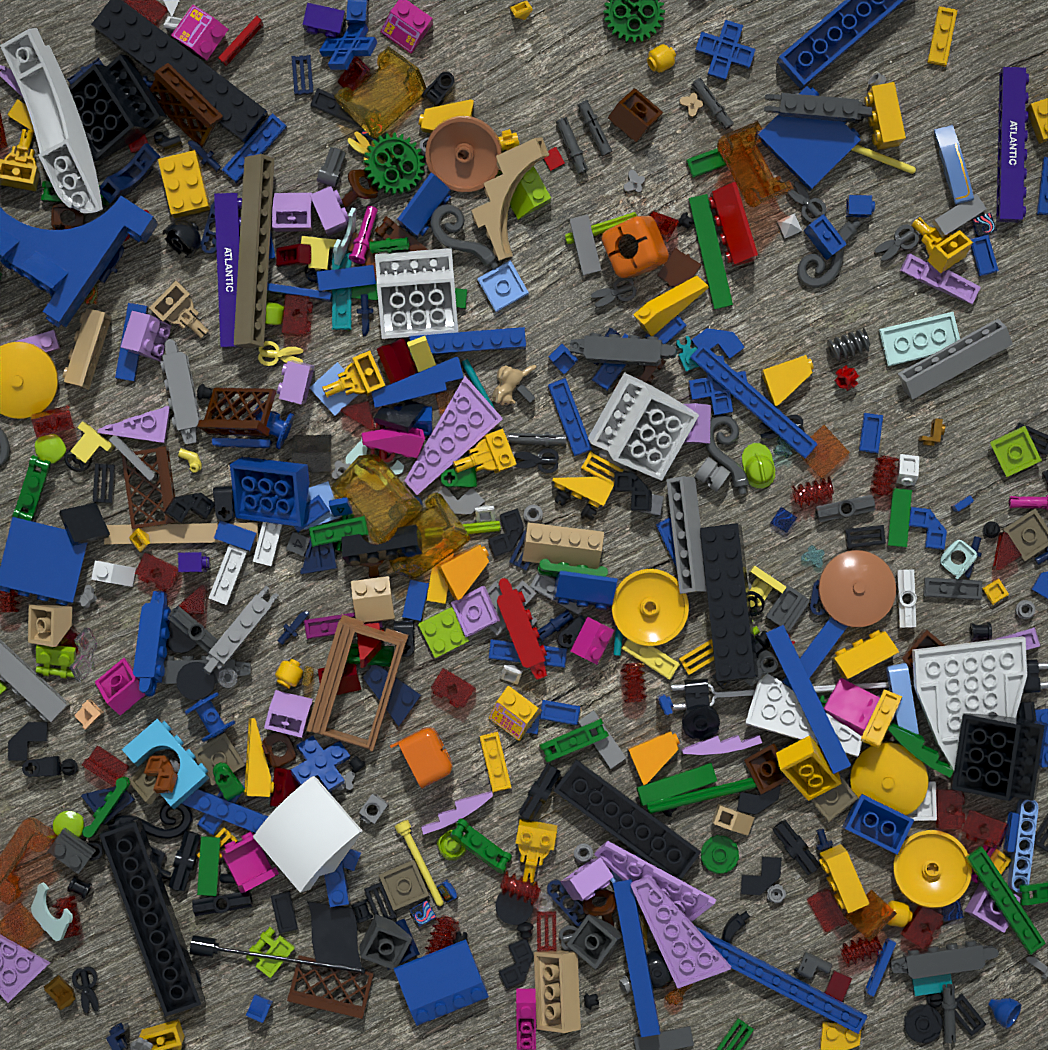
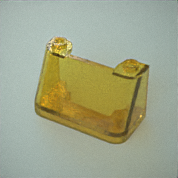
(384, 94)
(377, 495)
(440, 534)

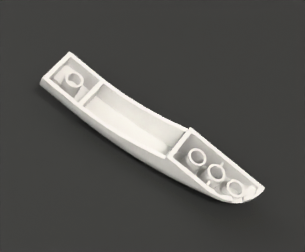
(55, 121)

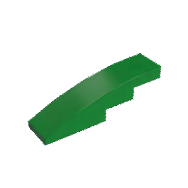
(914, 744)
(676, 784)

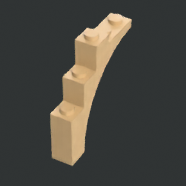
(500, 190)

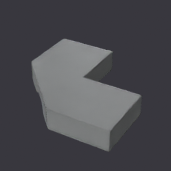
(465, 504)

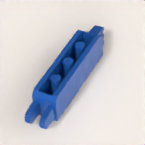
(151, 643)

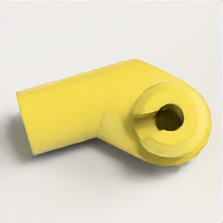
(193, 459)

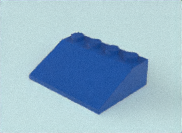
(270, 490)
(441, 982)

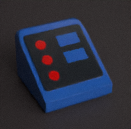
(447, 891)

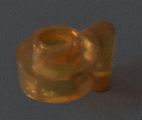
(675, 995)

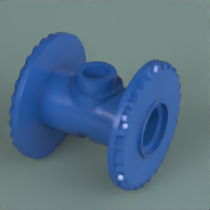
(277, 426)
(210, 717)

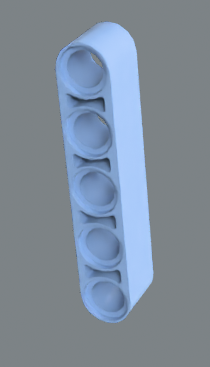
(900, 684)
(1027, 853)

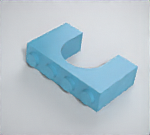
(158, 737)

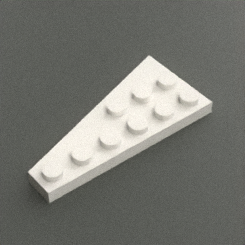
(778, 711)

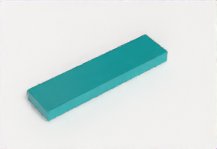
(342, 300)

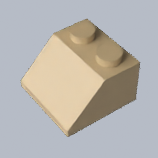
(373, 599)
(48, 623)

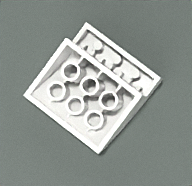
(416, 293)
(642, 427)
(308, 834)

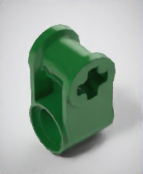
(463, 479)
(228, 782)

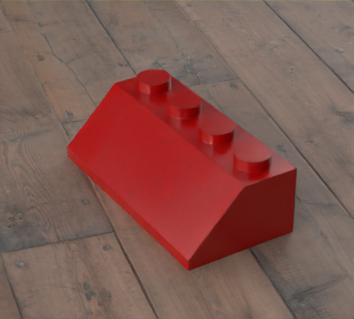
(733, 224)

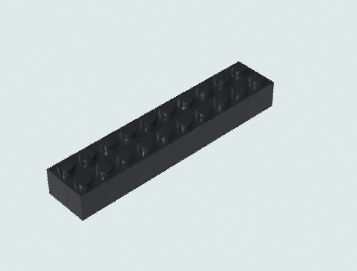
(155, 48)
(152, 917)

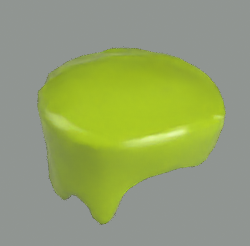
(274, 313)
(50, 448)
(70, 820)
(450, 848)

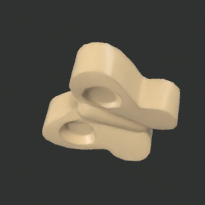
(691, 103)

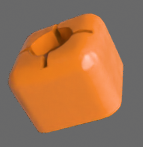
(650, 252)
(426, 756)

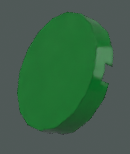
(719, 854)

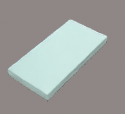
(918, 338)

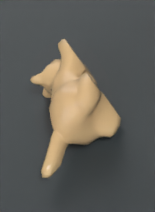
(509, 380)

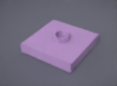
(475, 611)

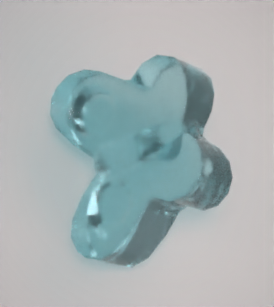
(782, 448)
(813, 555)

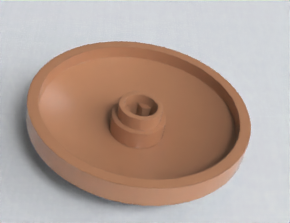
(463, 153)
(857, 588)

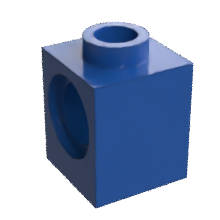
(859, 206)

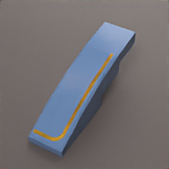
(954, 164)

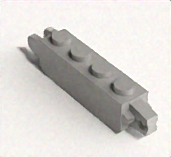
(182, 391)
(239, 631)

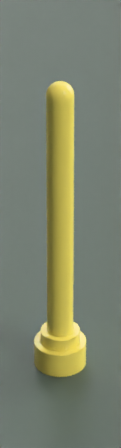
(884, 159)
(404, 830)

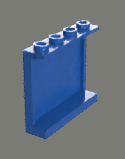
(808, 145)
(40, 562)

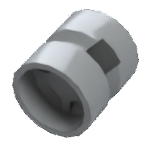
(712, 474)

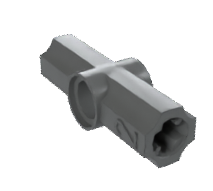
(833, 510)
(185, 623)

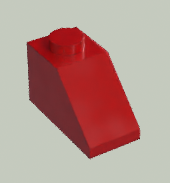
(368, 646)

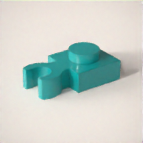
(685, 356)

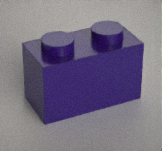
(324, 20)
(193, 562)

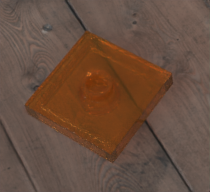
(826, 453)
(873, 917)
(20, 926)

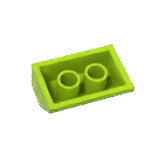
(529, 194)

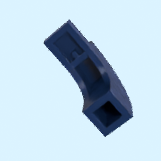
(131, 175)

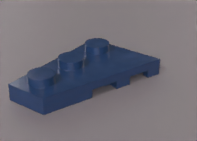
(401, 698)

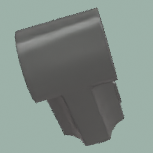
(330, 172)
(763, 669)

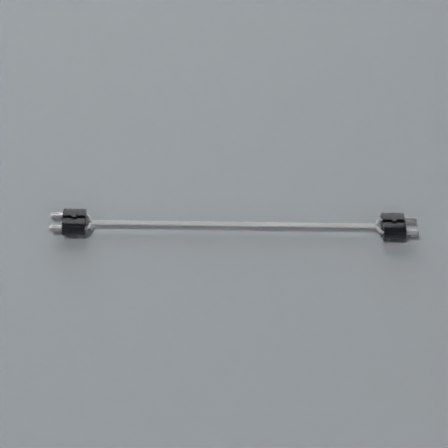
(698, 692)

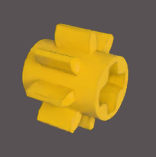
(508, 140)

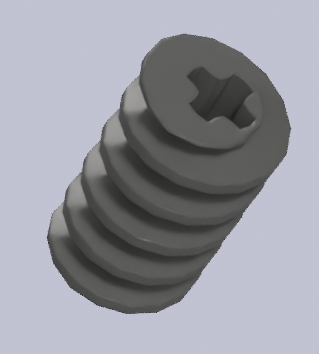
(850, 344)

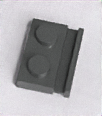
(788, 608)
(71, 850)

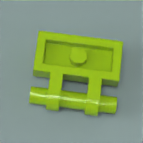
(58, 656)
(280, 947)

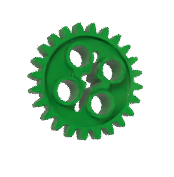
(621, 23)
(408, 156)

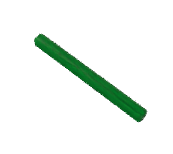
(701, 795)

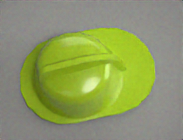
(758, 465)

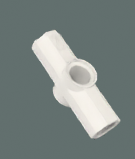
(906, 612)

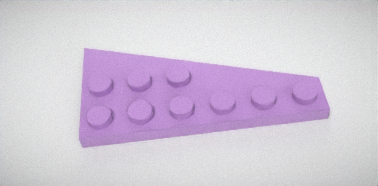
(459, 428)
(628, 866)
(682, 945)
(17, 968)

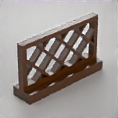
(190, 101)
(235, 425)
(166, 482)
(325, 1003)

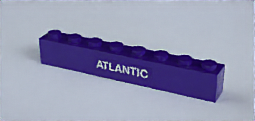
(1012, 144)
(227, 247)

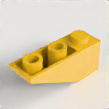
(591, 488)

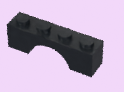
(405, 542)

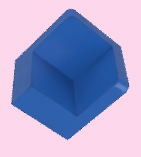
(563, 359)
(259, 1008)

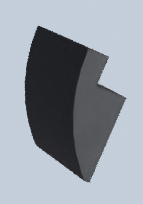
(115, 106)
(999, 756)

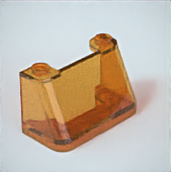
(749, 167)
(30, 835)

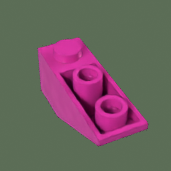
(395, 440)
(526, 1019)

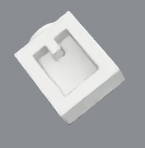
(908, 470)

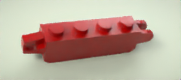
(520, 629)

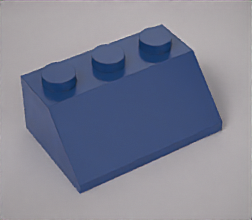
(421, 207)
(584, 589)
(878, 823)

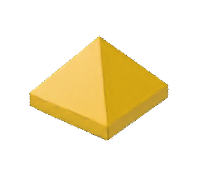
(521, 10)
(140, 539)

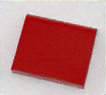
(554, 159)

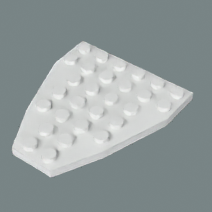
(968, 679)

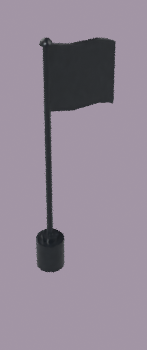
(332, 940)

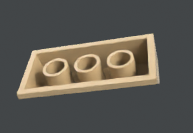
(87, 348)
(562, 545)
(557, 991)

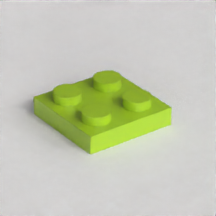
(1015, 451)
(443, 632)

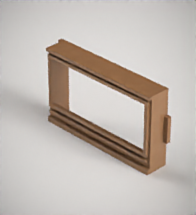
(333, 673)

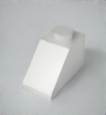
(113, 573)

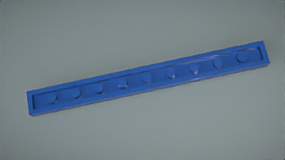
(243, 817)
(788, 985)

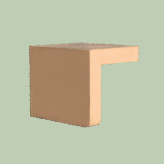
(88, 714)

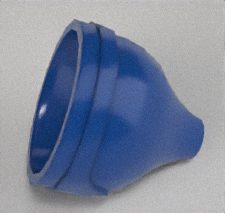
(1005, 1011)

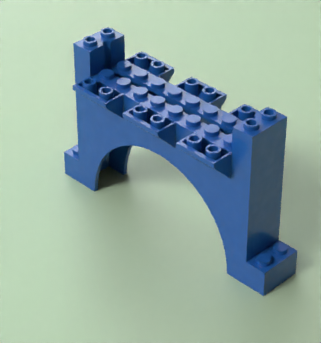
(71, 259)

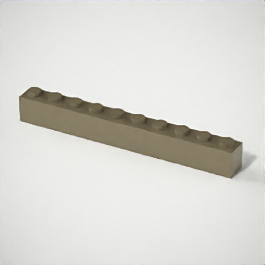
(254, 251)

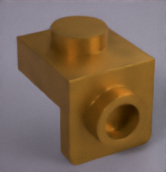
(937, 430)
(60, 992)

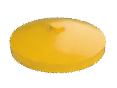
(26, 380)
(649, 607)
(890, 777)
(932, 869)

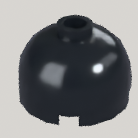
(183, 237)
(658, 970)

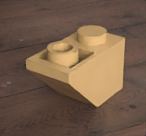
(732, 819)

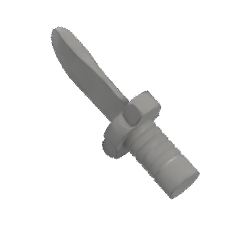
(1038, 964)

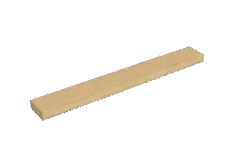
(173, 533)

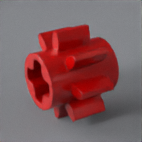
(846, 378)

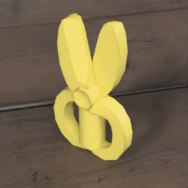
(362, 147)
(283, 354)

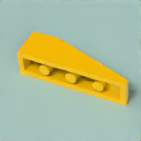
(664, 308)
(257, 773)

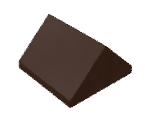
(766, 769)

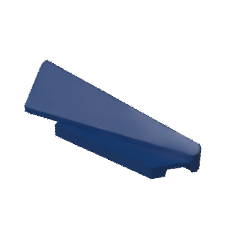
(420, 384)

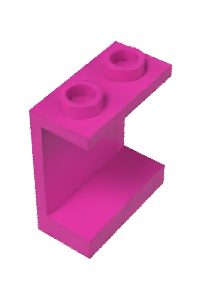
(247, 863)

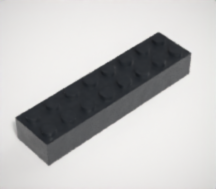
(729, 603)
(626, 820)

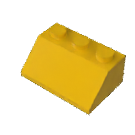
(864, 654)

